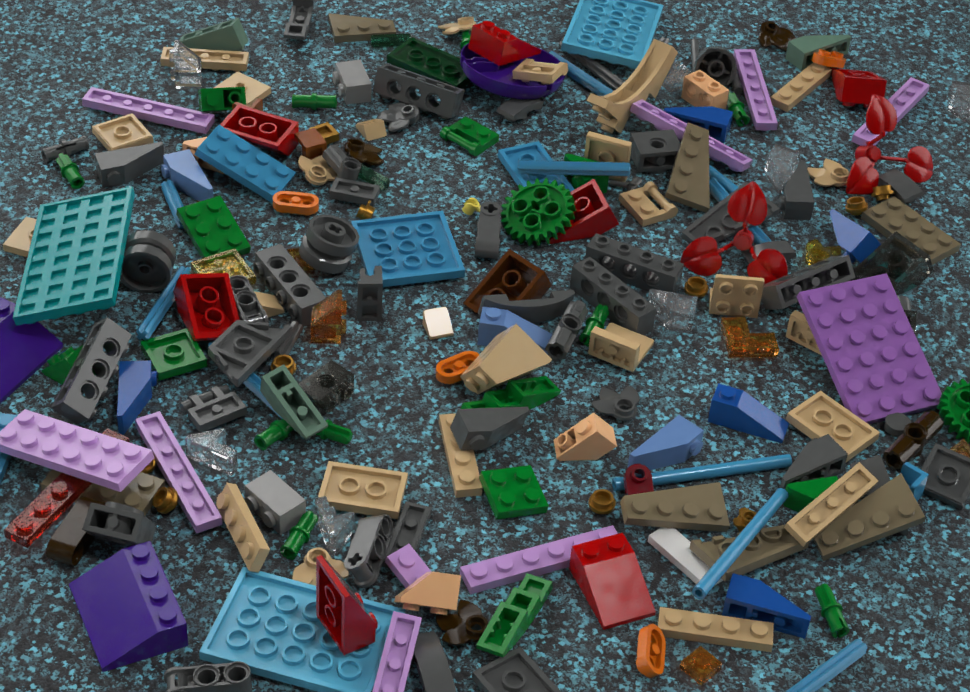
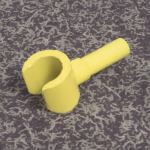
(471, 206)

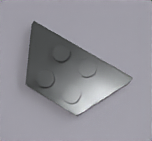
(245, 348)

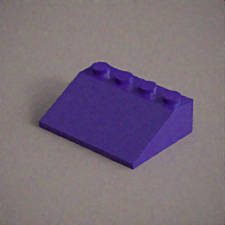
(22, 349)
(129, 608)

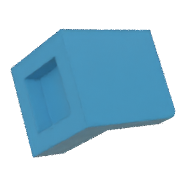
(915, 479)

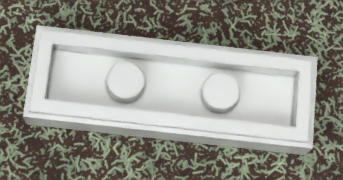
(676, 550)

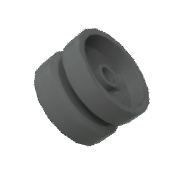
(329, 244)
(147, 261)

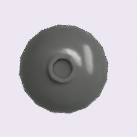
(717, 63)

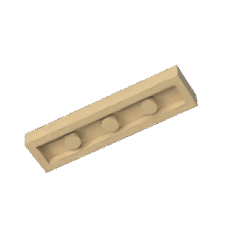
(214, 59)
(800, 86)
(461, 463)
(831, 504)
(242, 527)
(716, 629)

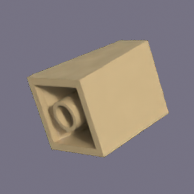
(504, 359)

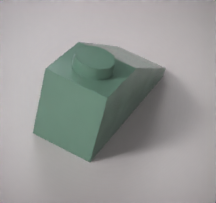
(222, 36)
(801, 49)
(291, 402)

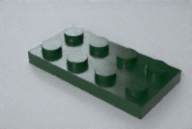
(429, 62)

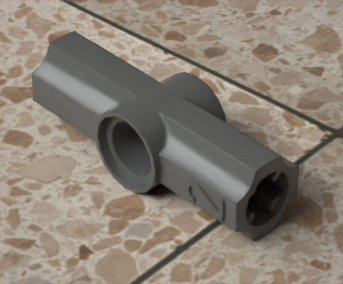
(567, 330)

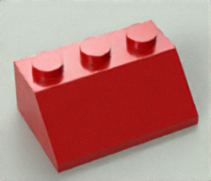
(263, 129)

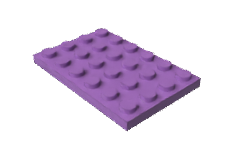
(870, 348)

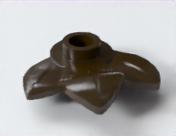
(774, 35)
(363, 153)
(464, 626)

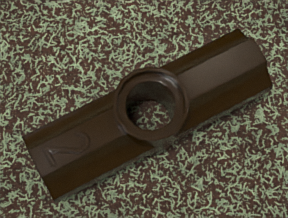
(913, 440)

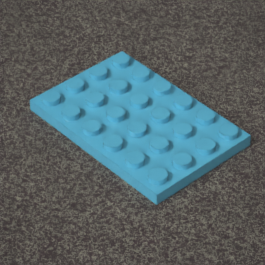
(613, 30)
(277, 634)

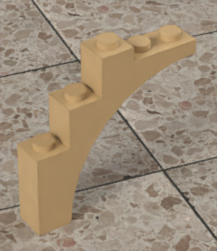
(643, 82)

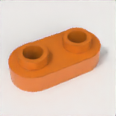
(828, 59)
(295, 202)
(450, 369)
(651, 651)

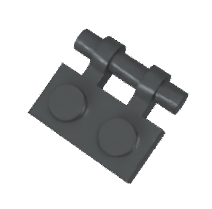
(213, 407)

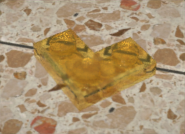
(224, 262)

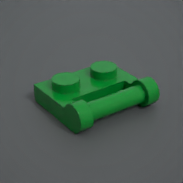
(470, 135)

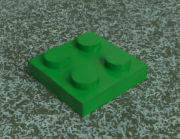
(173, 354)
(513, 492)

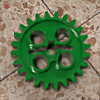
(538, 212)
(955, 409)

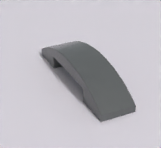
(299, 20)
(531, 310)
(432, 664)

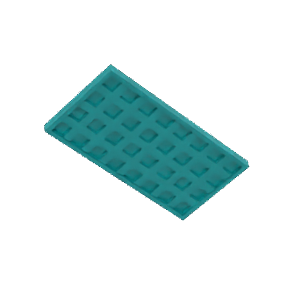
(75, 256)

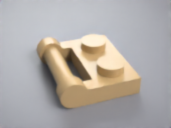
(539, 71)
(643, 209)

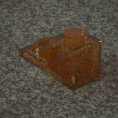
(327, 319)

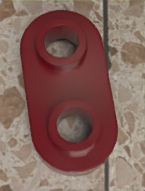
(638, 485)

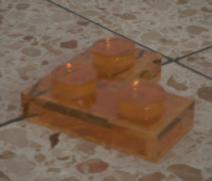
(746, 344)

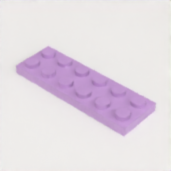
(74, 450)

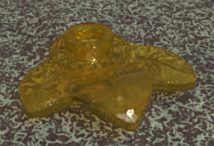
(817, 252)

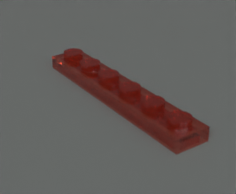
(49, 505)

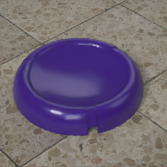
(500, 78)

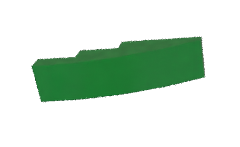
(518, 393)
(515, 615)

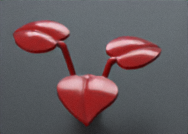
(882, 118)
(744, 206)

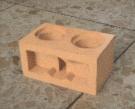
(704, 91)

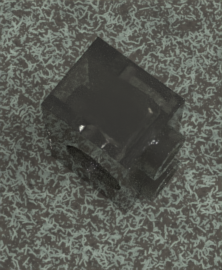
(328, 386)

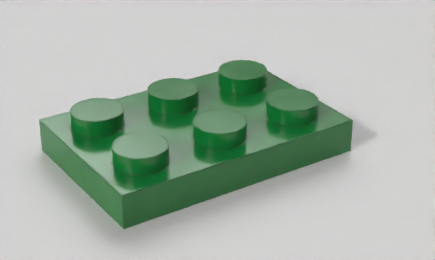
(212, 227)

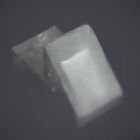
(211, 450)
(333, 527)

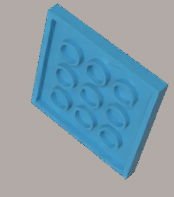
(409, 248)

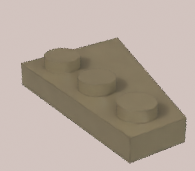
(355, 28)

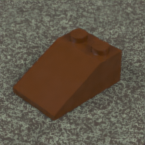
(511, 277)

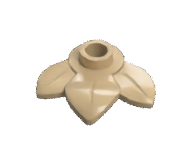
(463, 24)
(317, 170)
(830, 174)
(307, 571)

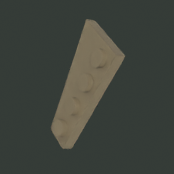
(691, 170)
(680, 508)
(873, 518)
(765, 548)

